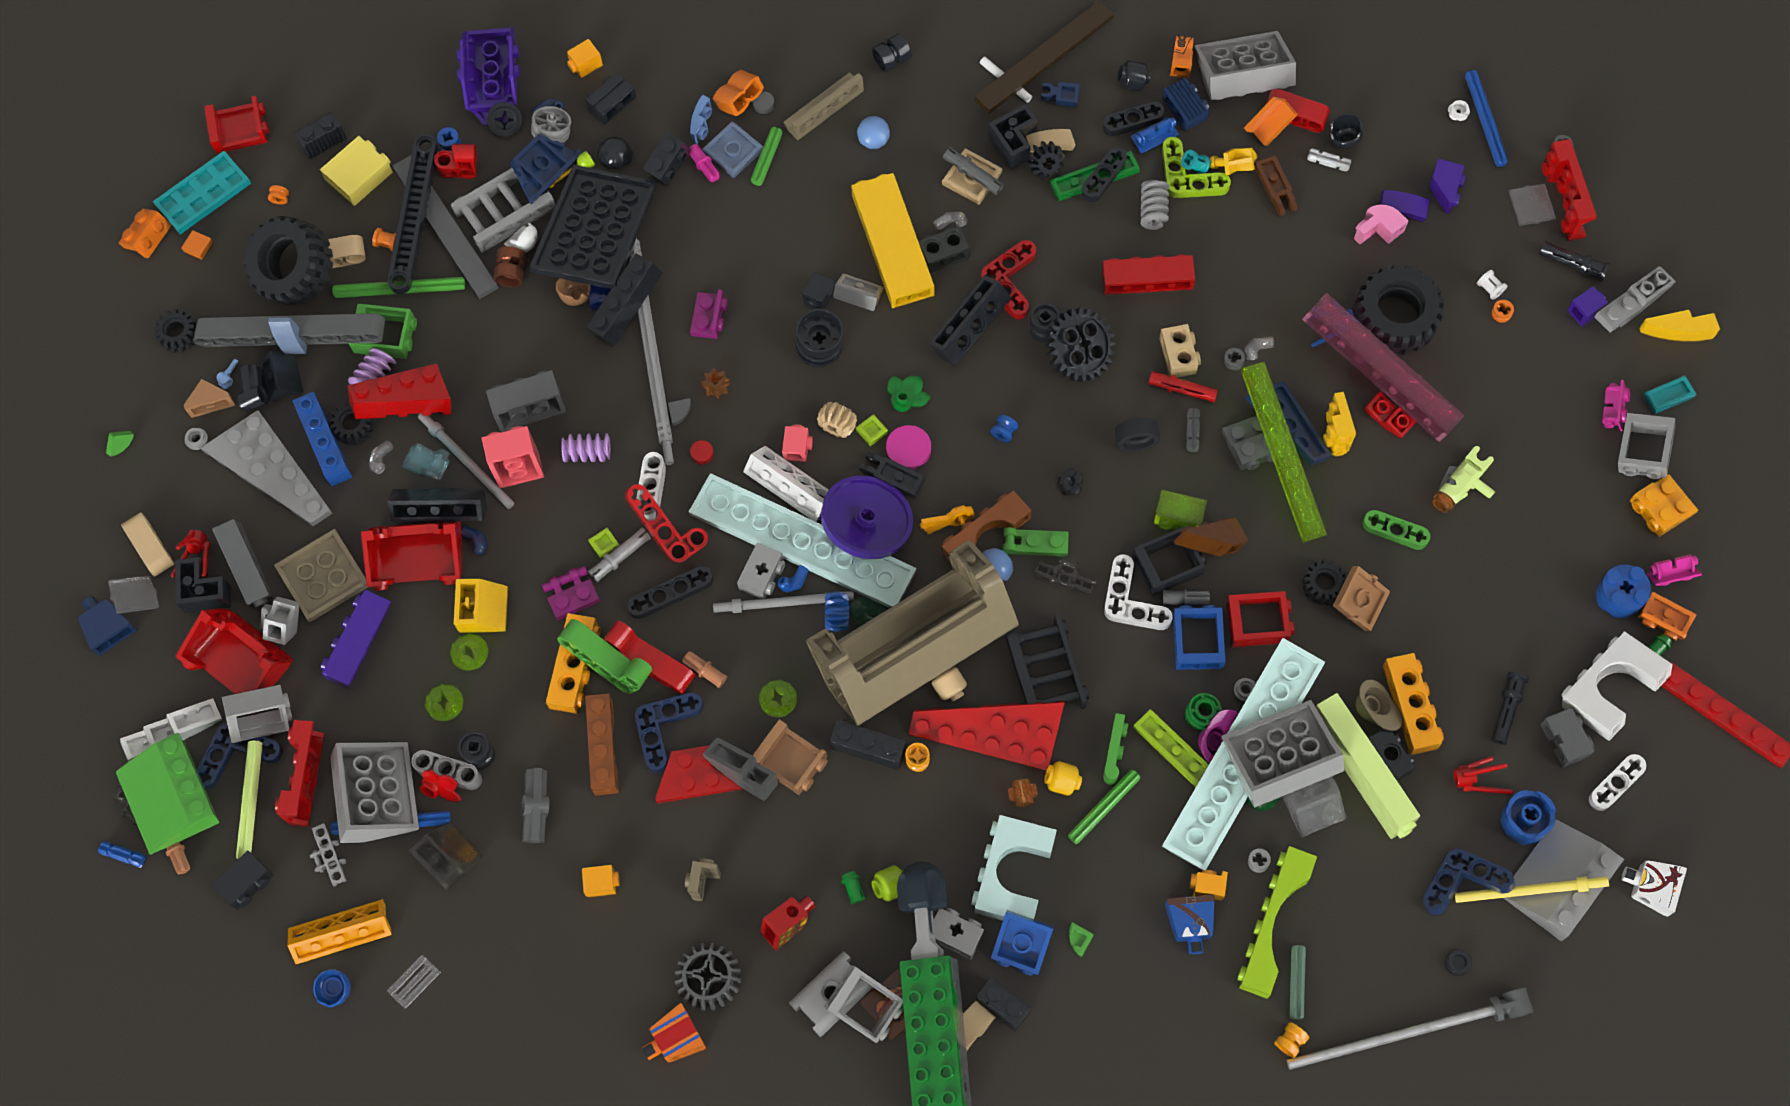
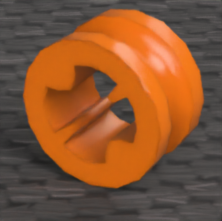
(278, 194)
(1506, 306)

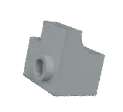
(280, 620)

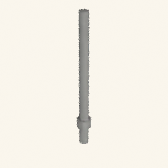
(437, 431)
(738, 605)

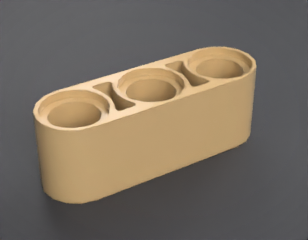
(347, 250)
(147, 544)

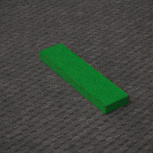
(1072, 183)

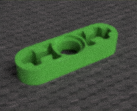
(1405, 525)

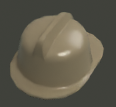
(1377, 706)

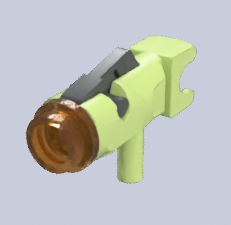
(1462, 479)

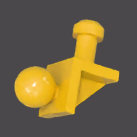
(1235, 160)

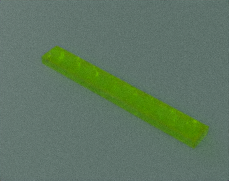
(1283, 452)

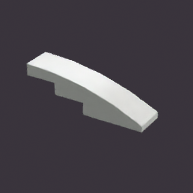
(184, 721)

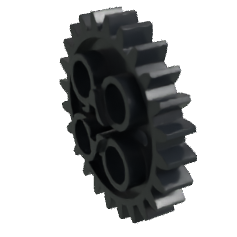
(1063, 350)

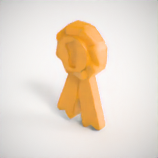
(956, 517)

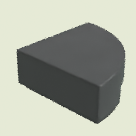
(679, 410)

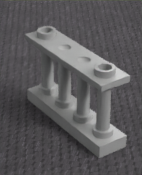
(506, 225)

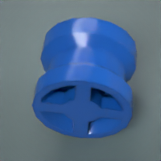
(445, 134)
(1004, 428)

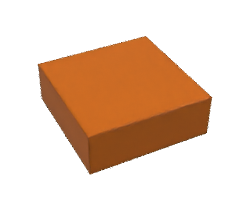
(197, 245)

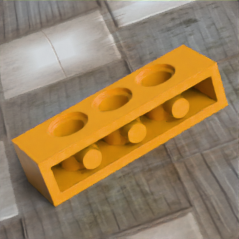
(571, 699)
(1416, 740)

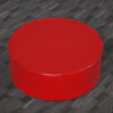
(701, 452)

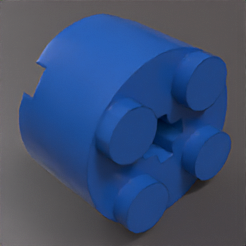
(1623, 591)
(1518, 826)

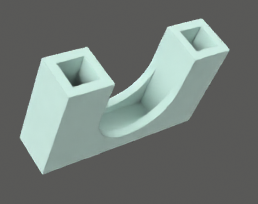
(1009, 837)

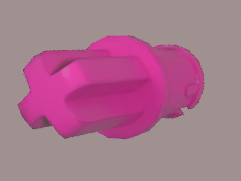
(704, 163)

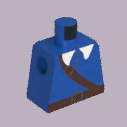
(1191, 920)

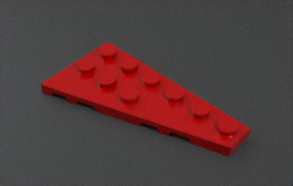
(1003, 731)

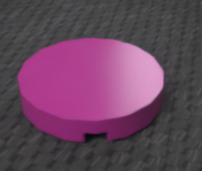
(909, 446)

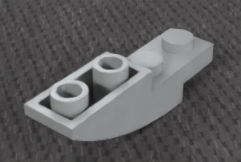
(1635, 299)

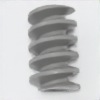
(1154, 204)

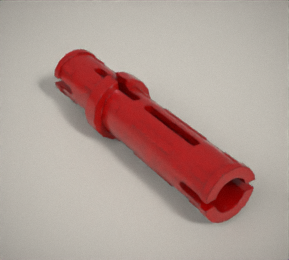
(1182, 386)

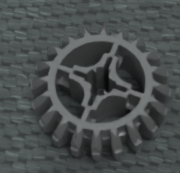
(718, 978)

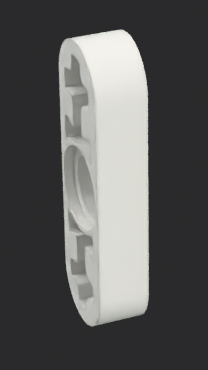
(1610, 799)

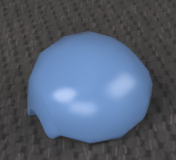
(873, 132)
(1000, 561)

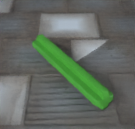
(1104, 806)

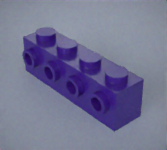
(356, 638)

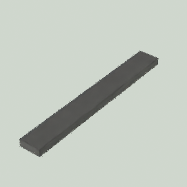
(453, 239)

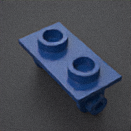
(1155, 134)

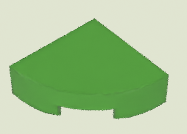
(118, 442)
(1079, 938)

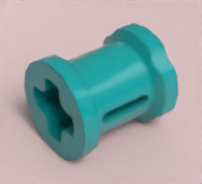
(1195, 162)

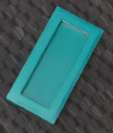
(1669, 394)

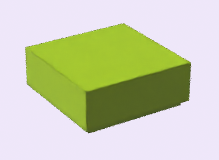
(871, 430)
(603, 543)

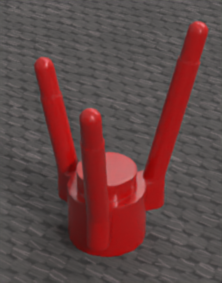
(195, 542)
(1467, 775)

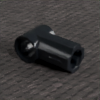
(252, 393)

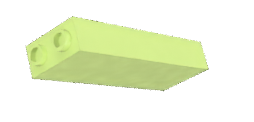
(1368, 770)

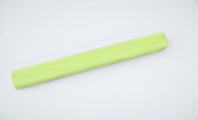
(249, 797)

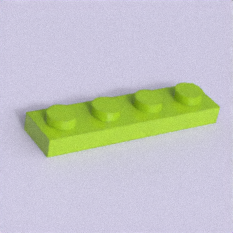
(1171, 747)

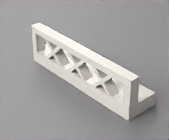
(786, 484)

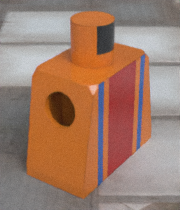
(674, 1036)

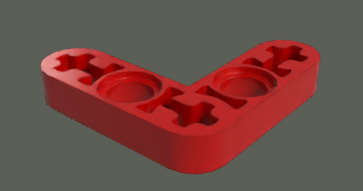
(1025, 259)

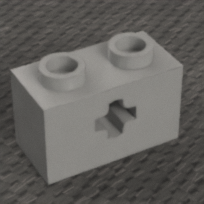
(761, 559)
(961, 944)

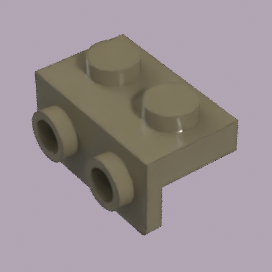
(696, 879)

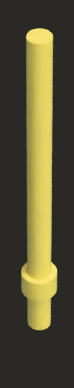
(1582, 884)

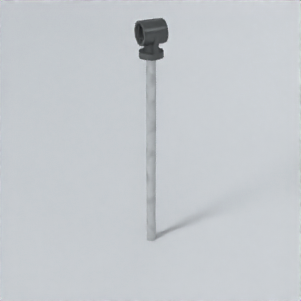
(1514, 1003)

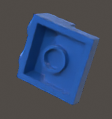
(1022, 943)

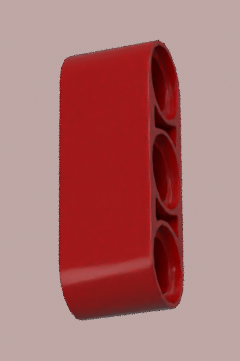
(1310, 113)

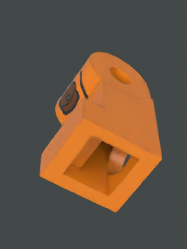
(1182, 56)

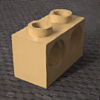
(1175, 351)

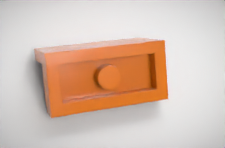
(1271, 120)

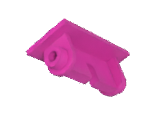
(1617, 397)
(1663, 572)

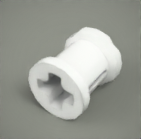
(1492, 284)

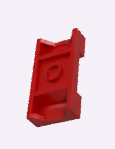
(1563, 167)
(296, 805)

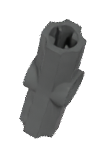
(534, 805)

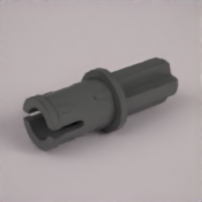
(1186, 597)

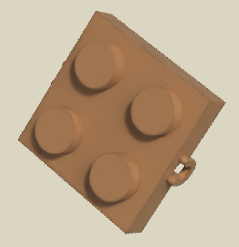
(1361, 598)

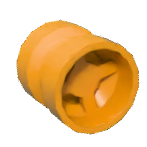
(917, 752)
(1291, 1040)

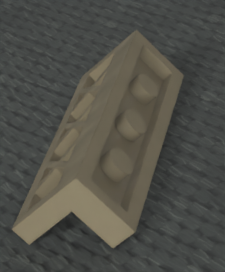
(824, 105)

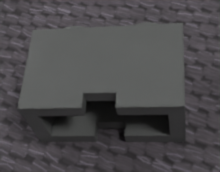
(1568, 736)

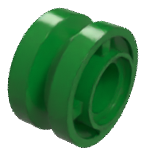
(1202, 700)

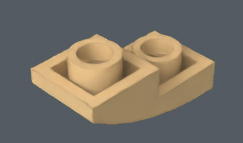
(1060, 137)
(976, 1022)

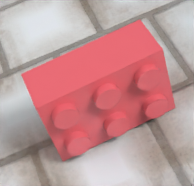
(512, 456)

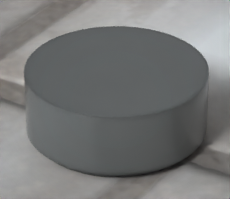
(764, 103)

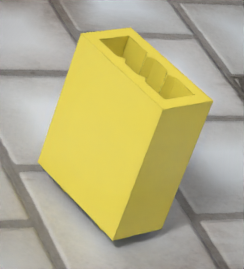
(357, 170)

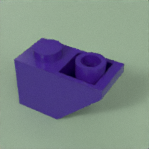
(1445, 183)

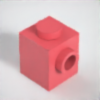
(796, 443)

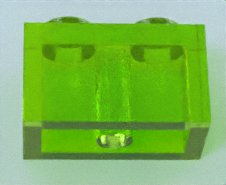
(1179, 510)

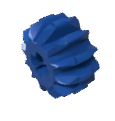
(836, 611)

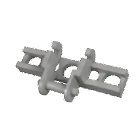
(332, 867)

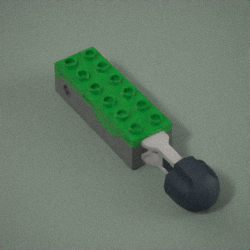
(932, 998)

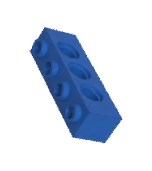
(322, 439)

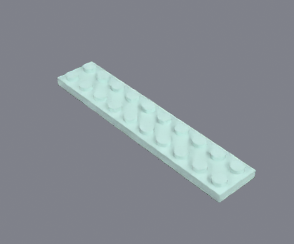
(799, 541)
(1220, 791)

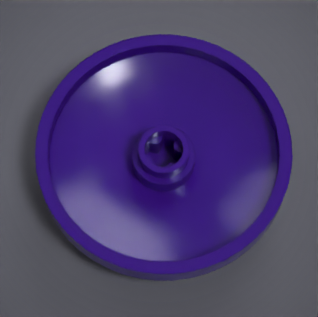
(866, 517)

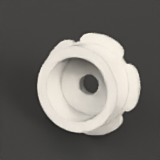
(1461, 106)

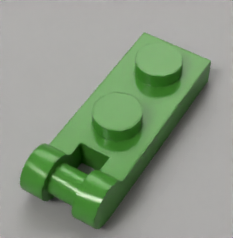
(1036, 542)
(1115, 750)

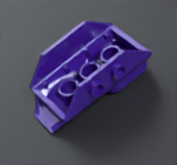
(488, 70)

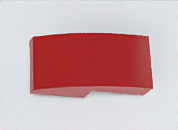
(1388, 415)

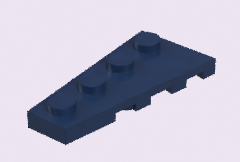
(1304, 435)

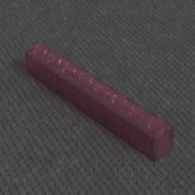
(1383, 367)

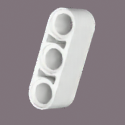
(652, 476)

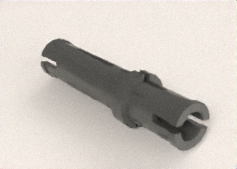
(965, 165)

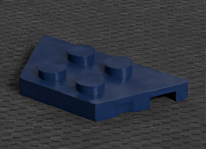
(541, 165)

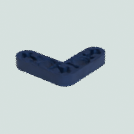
(658, 718)
(239, 746)
(1460, 871)

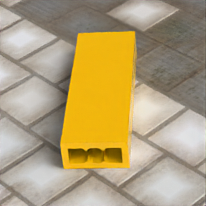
(892, 240)

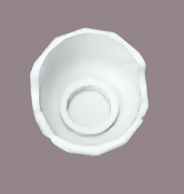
(524, 238)

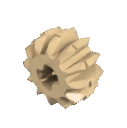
(837, 419)

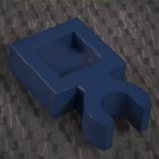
(1065, 94)

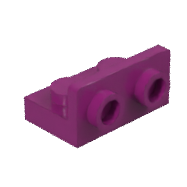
(708, 314)

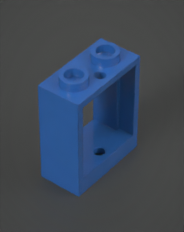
(1196, 661)

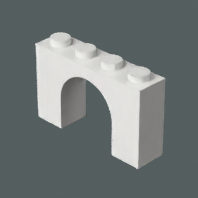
(1622, 656)

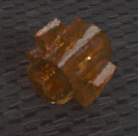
(718, 389)
(1022, 792)

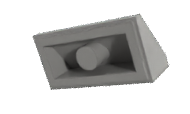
(858, 292)

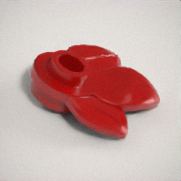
(441, 785)

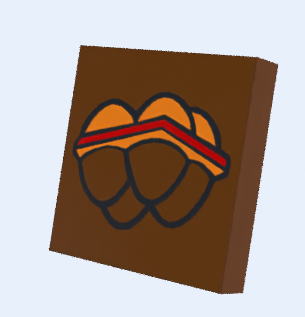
(876, 1003)

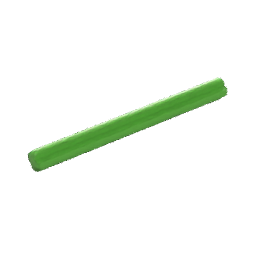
(383, 288)

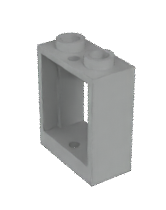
(1649, 425)
(258, 724)
(843, 990)

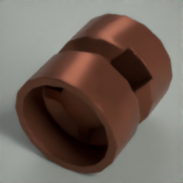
(509, 266)

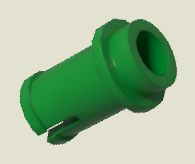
(1660, 644)
(853, 887)

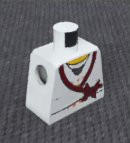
(1656, 885)

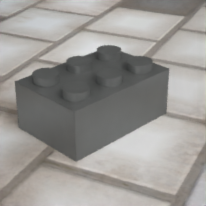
(526, 400)

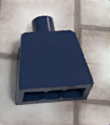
(103, 626)

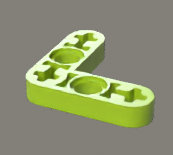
(1179, 177)

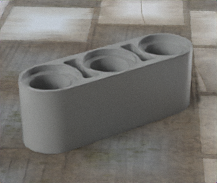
(439, 762)

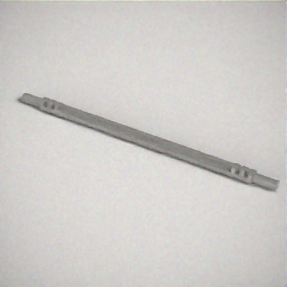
(654, 373)

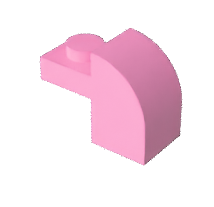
(1381, 219)

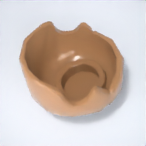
(572, 292)

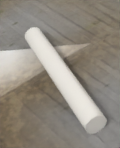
(985, 62)

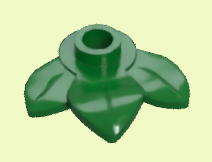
(909, 391)

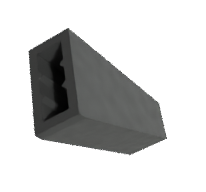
(243, 562)

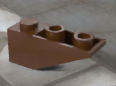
(1214, 538)

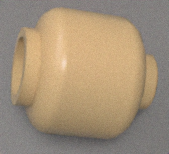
(949, 684)

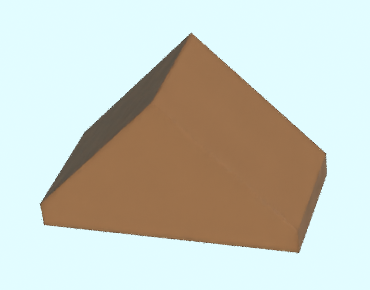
(207, 399)

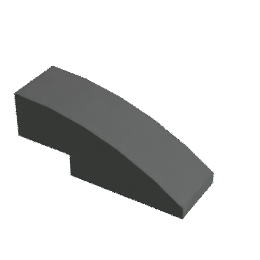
(741, 768)

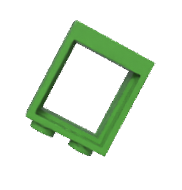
(390, 314)

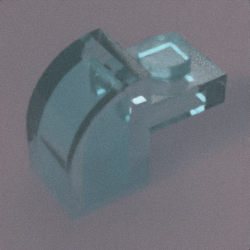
(426, 462)

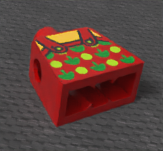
(786, 921)

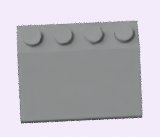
(1245, 65)
(1283, 753)
(373, 790)
(1557, 858)

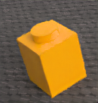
(584, 58)
(600, 880)

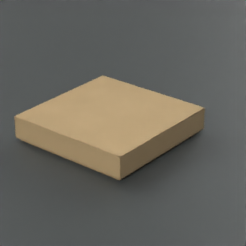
(965, 184)

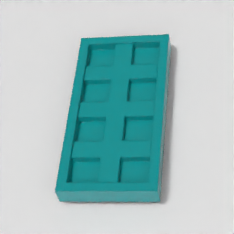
(202, 192)

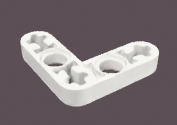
(1127, 606)

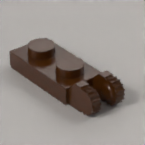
(1275, 183)

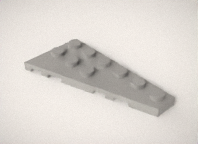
(264, 462)

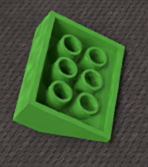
(166, 794)

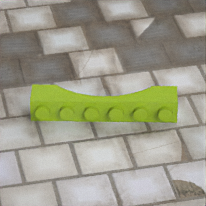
(1261, 968)

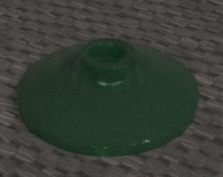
(865, 609)

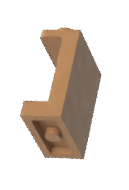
(790, 758)

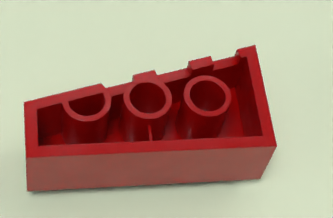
(401, 394)

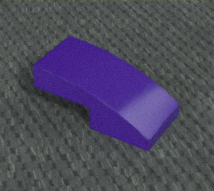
(1407, 204)

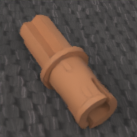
(704, 669)
(178, 858)

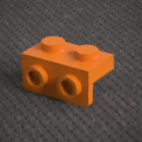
(145, 232)
(1666, 616)

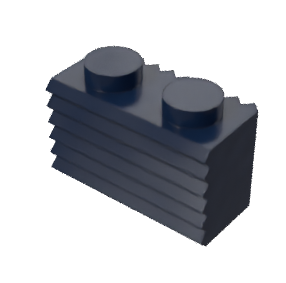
(1186, 104)

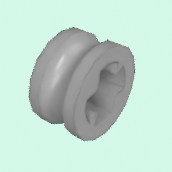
(1254, 865)

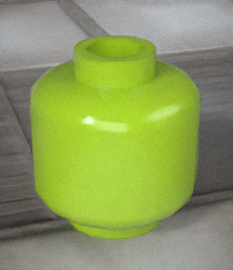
(886, 883)

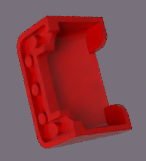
(412, 553)
(233, 652)

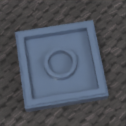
(733, 149)

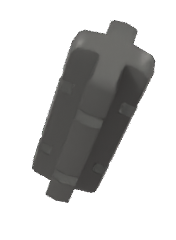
(1193, 430)

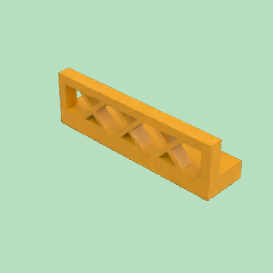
(338, 934)

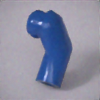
(793, 583)

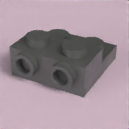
(1247, 443)

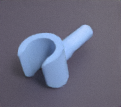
(223, 377)

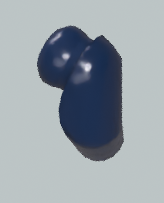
(478, 539)

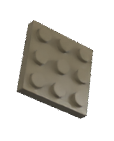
(321, 575)

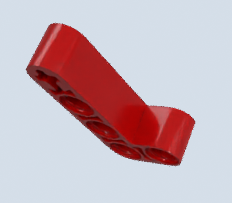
(660, 520)
(664, 668)

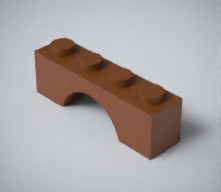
(1006, 513)
(600, 744)

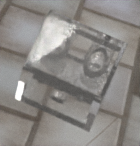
(1315, 806)

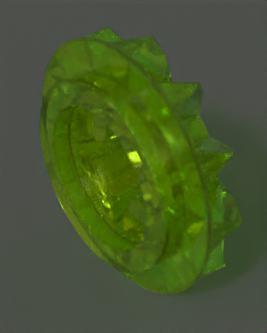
(465, 662)
(772, 707)
(452, 708)

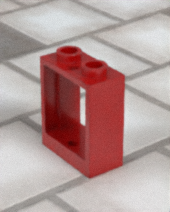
(1239, 639)

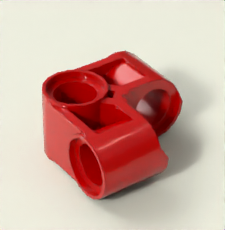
(461, 162)

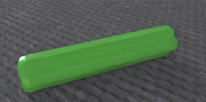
(766, 156)

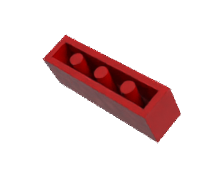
(1148, 274)

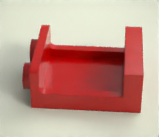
(237, 126)

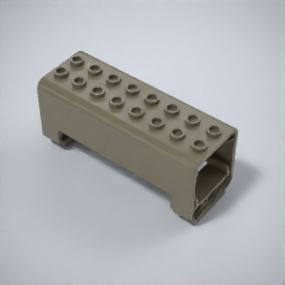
(916, 637)

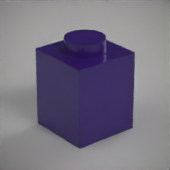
(1587, 305)

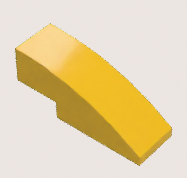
(1681, 326)

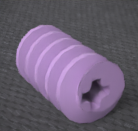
(372, 367)
(586, 448)

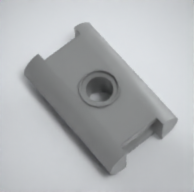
(812, 997)

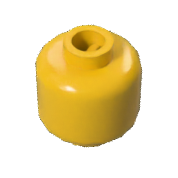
(1062, 778)

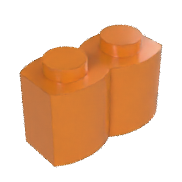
(738, 92)

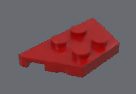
(691, 776)

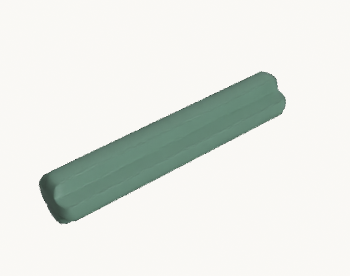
(1297, 983)

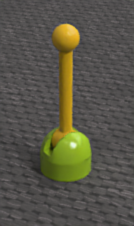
(583, 160)

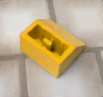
(480, 606)

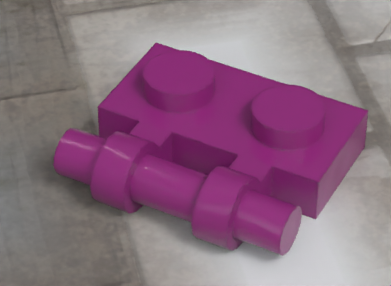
(574, 598)

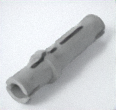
(613, 559)

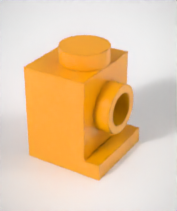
(1209, 883)

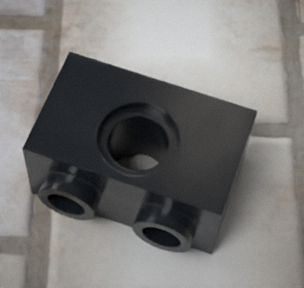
(1390, 741)

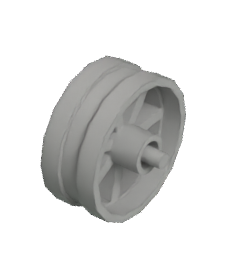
(551, 121)

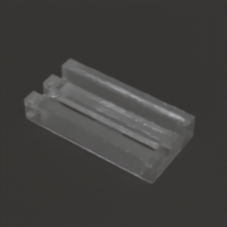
(405, 976)

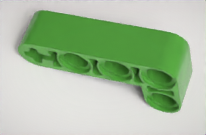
(603, 658)

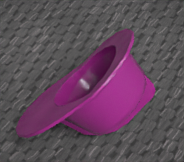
(1211, 736)

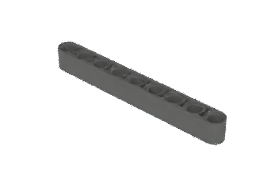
(312, 330)

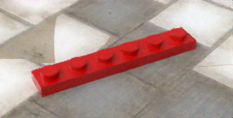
(1728, 716)

